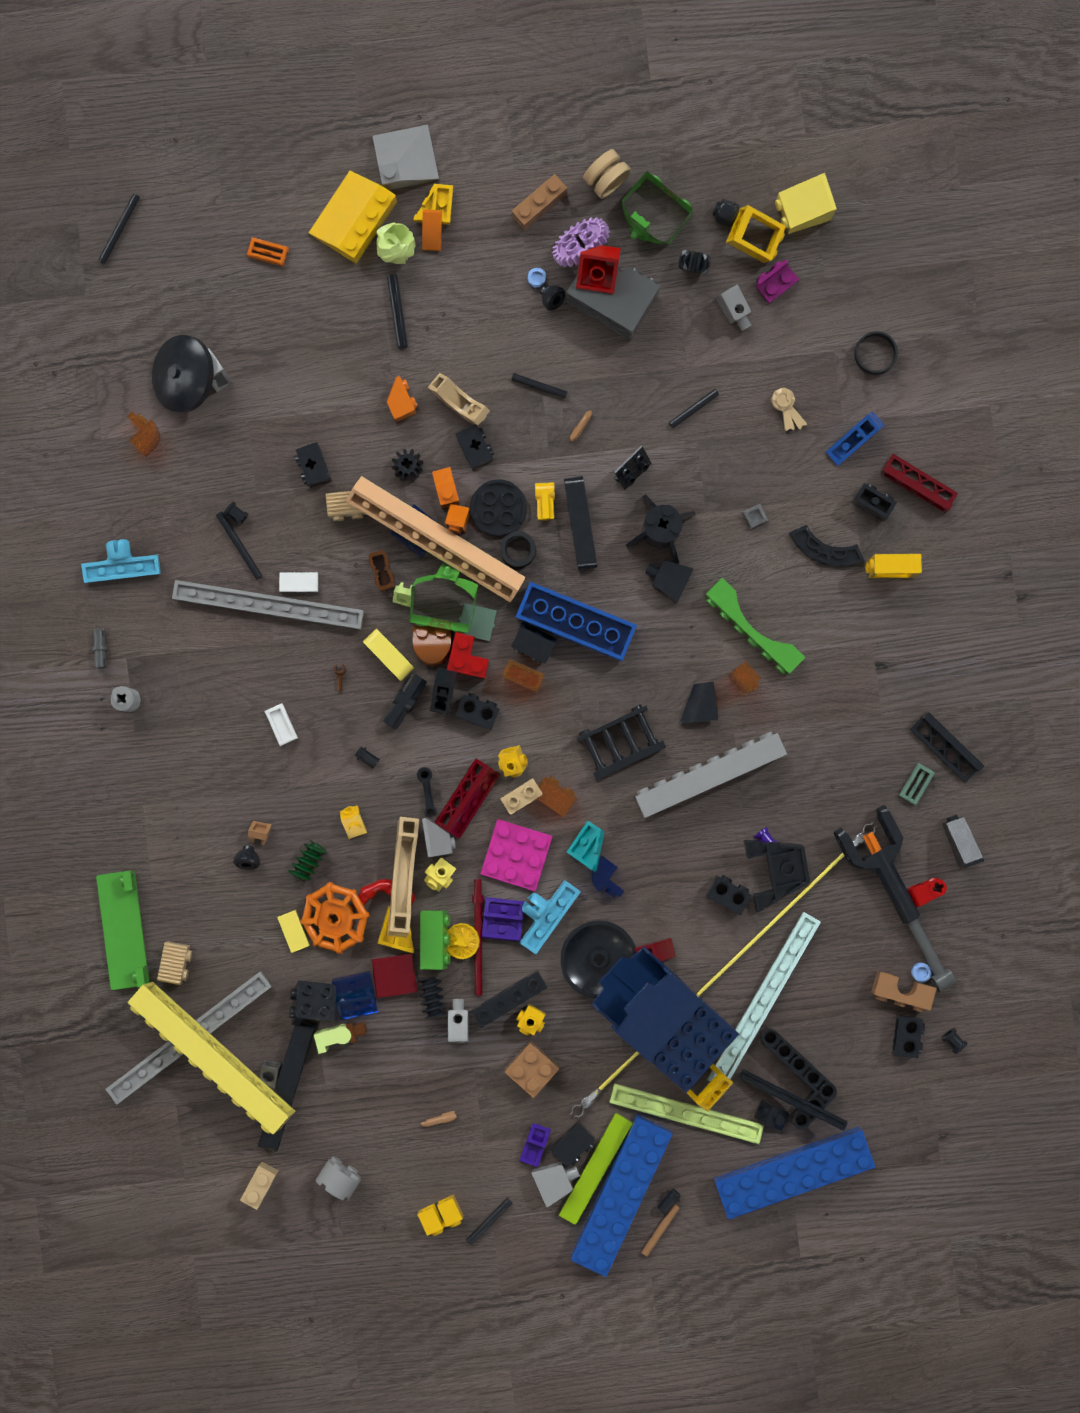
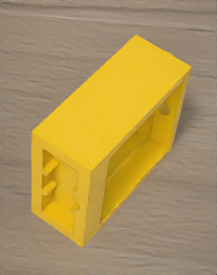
(739, 227)
(894, 566)
(713, 1090)

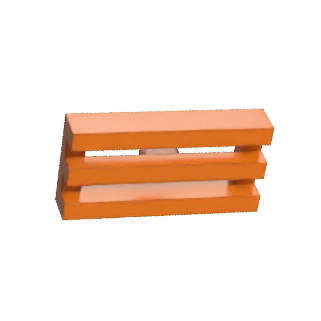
(283, 256)

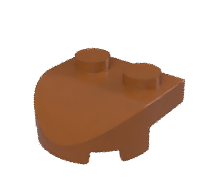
(431, 644)

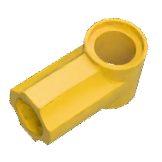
(544, 495)

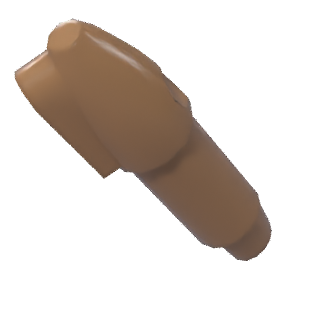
(581, 425)
(444, 1118)

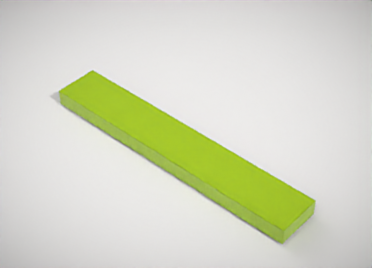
(595, 1168)

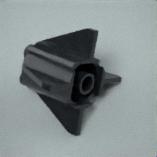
(660, 537)

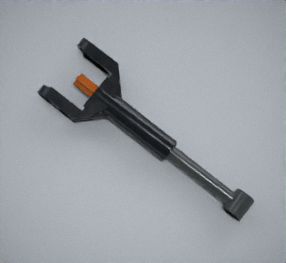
(882, 861)

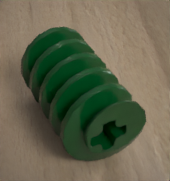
(308, 861)

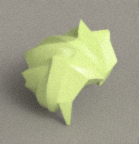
(395, 243)

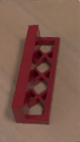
(917, 487)
(470, 800)

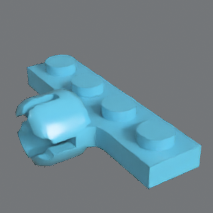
(120, 564)
(547, 914)

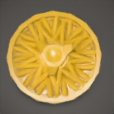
(463, 941)

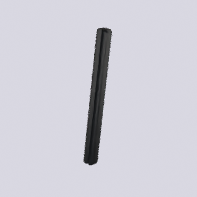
(794, 1100)

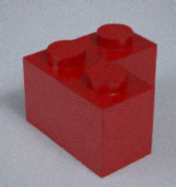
(462, 659)

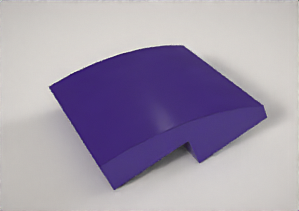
(502, 919)

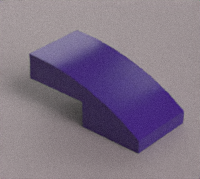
(535, 1145)

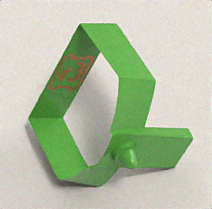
(640, 227)
(449, 573)

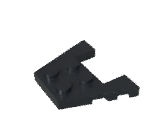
(786, 868)

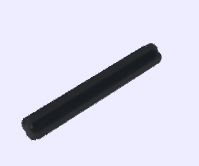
(397, 311)

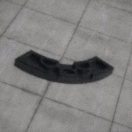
(824, 553)

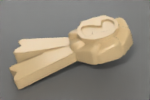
(783, 400)

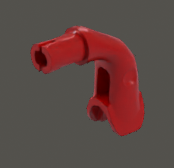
(369, 891)

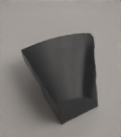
(701, 704)

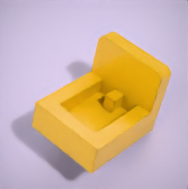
(352, 821)

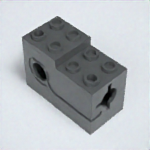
(623, 309)

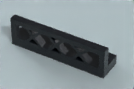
(952, 742)

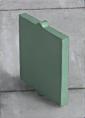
(482, 621)

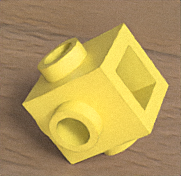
(439, 875)

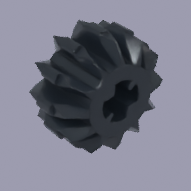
(694, 262)
(413, 459)

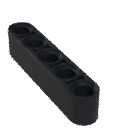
(580, 523)

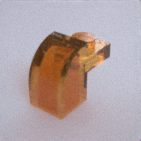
(147, 437)

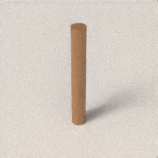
(660, 1230)

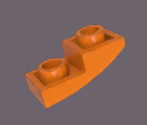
(432, 230)

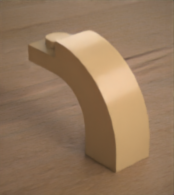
(458, 400)

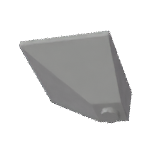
(405, 157)

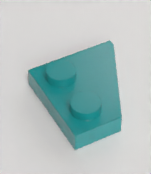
(587, 846)

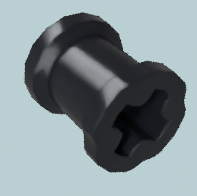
(235, 514)
(954, 1041)

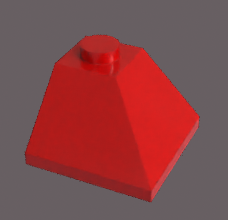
(598, 269)

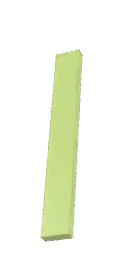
(686, 1113)

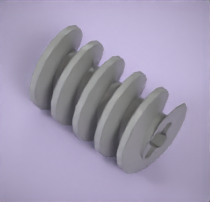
(124, 694)

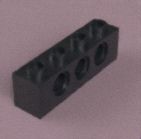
(509, 998)

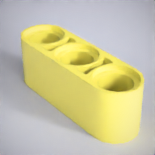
(388, 654)

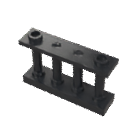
(636, 752)

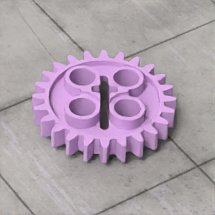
(592, 233)

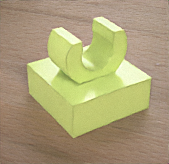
(402, 595)

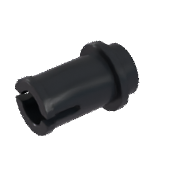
(367, 757)
(669, 1201)

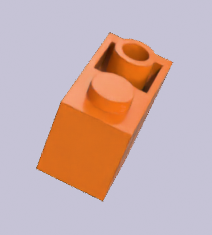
(399, 401)
(457, 519)

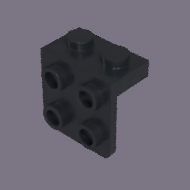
(312, 1002)

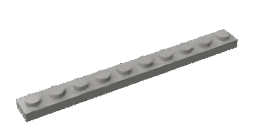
(268, 604)
(167, 1054)

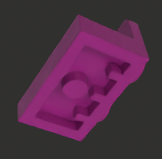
(776, 281)

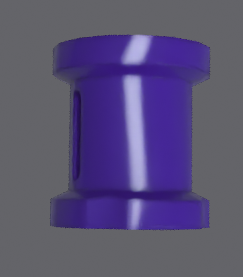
(764, 835)

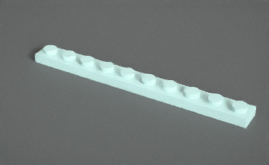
(767, 994)

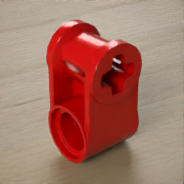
(923, 892)

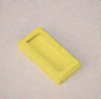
(293, 931)

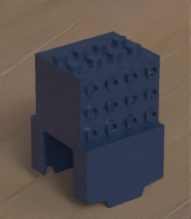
(663, 1018)

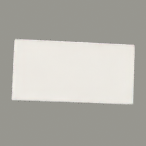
(298, 582)
(281, 724)

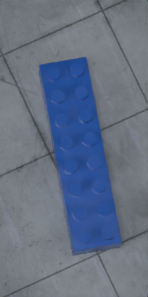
(794, 1172)
(621, 1195)

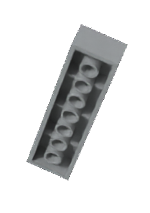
(714, 773)

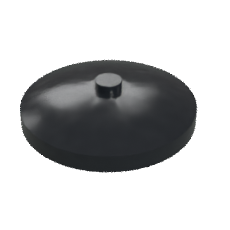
(182, 373)
(591, 953)

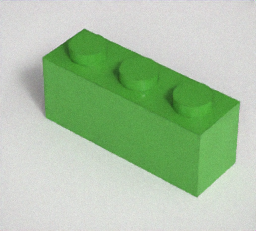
(434, 939)

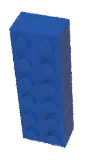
(576, 621)

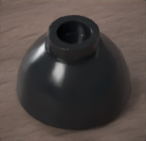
(552, 296)
(247, 858)

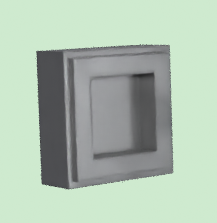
(755, 516)

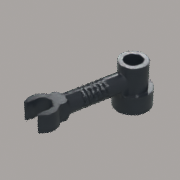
(427, 789)

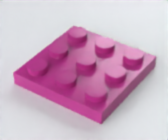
(516, 855)

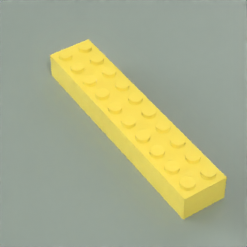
(211, 1057)

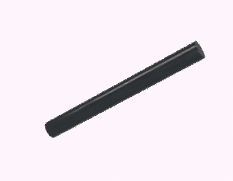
(119, 228)
(238, 544)

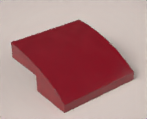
(394, 975)

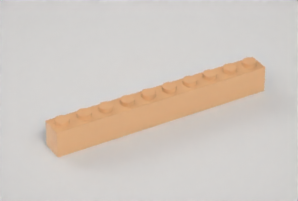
(435, 539)

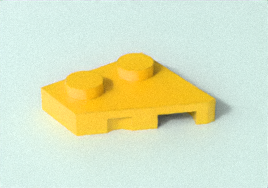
(400, 943)

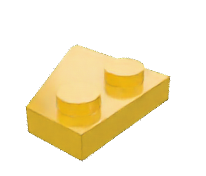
(438, 199)

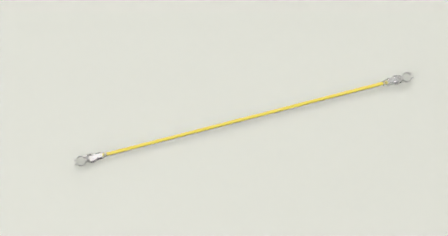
(858, 839)

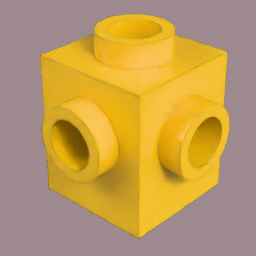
(512, 761)
(530, 1013)

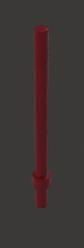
(478, 899)

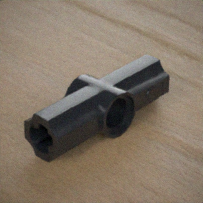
(404, 701)

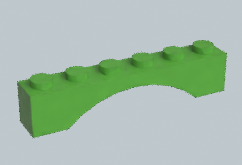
(782, 654)

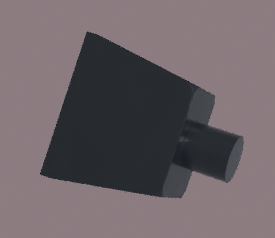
(670, 579)

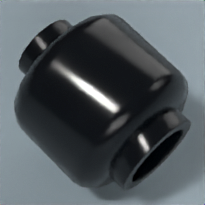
(726, 212)

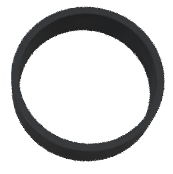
(885, 336)

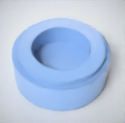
(537, 277)
(921, 972)

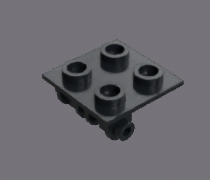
(632, 468)

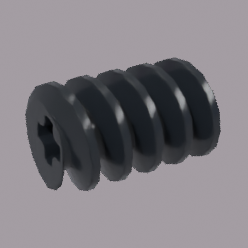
(431, 996)

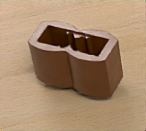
(381, 566)

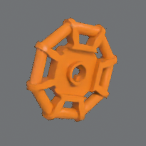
(325, 923)

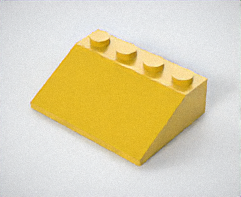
(353, 216)

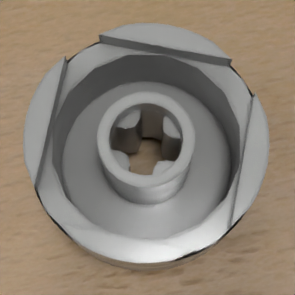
(339, 1179)

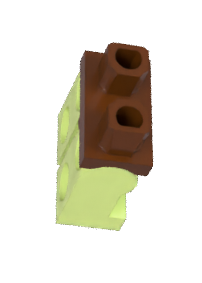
(339, 1034)

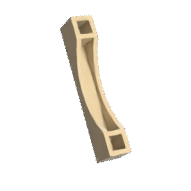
(402, 877)

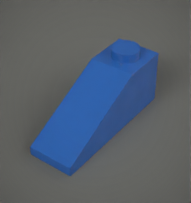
(855, 438)

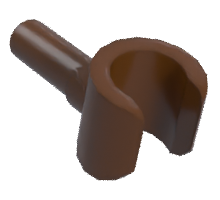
(339, 677)

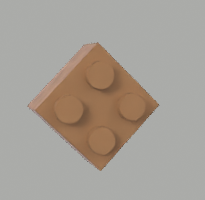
(532, 1069)

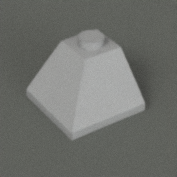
(437, 839)

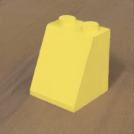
(806, 204)

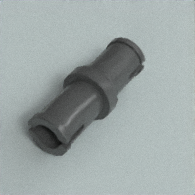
(99, 648)

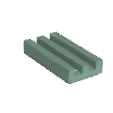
(923, 787)

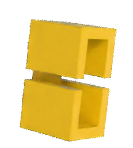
(432, 1220)

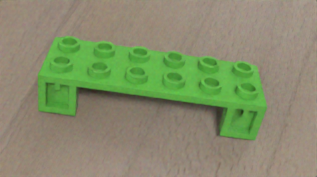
(122, 929)

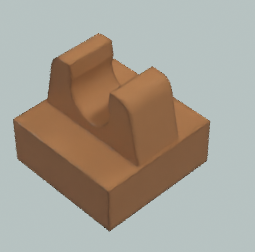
(259, 831)

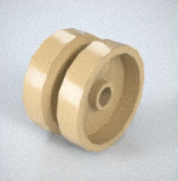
(607, 174)

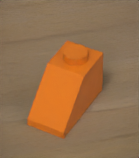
(445, 487)

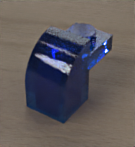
(602, 875)

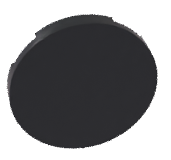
(498, 508)

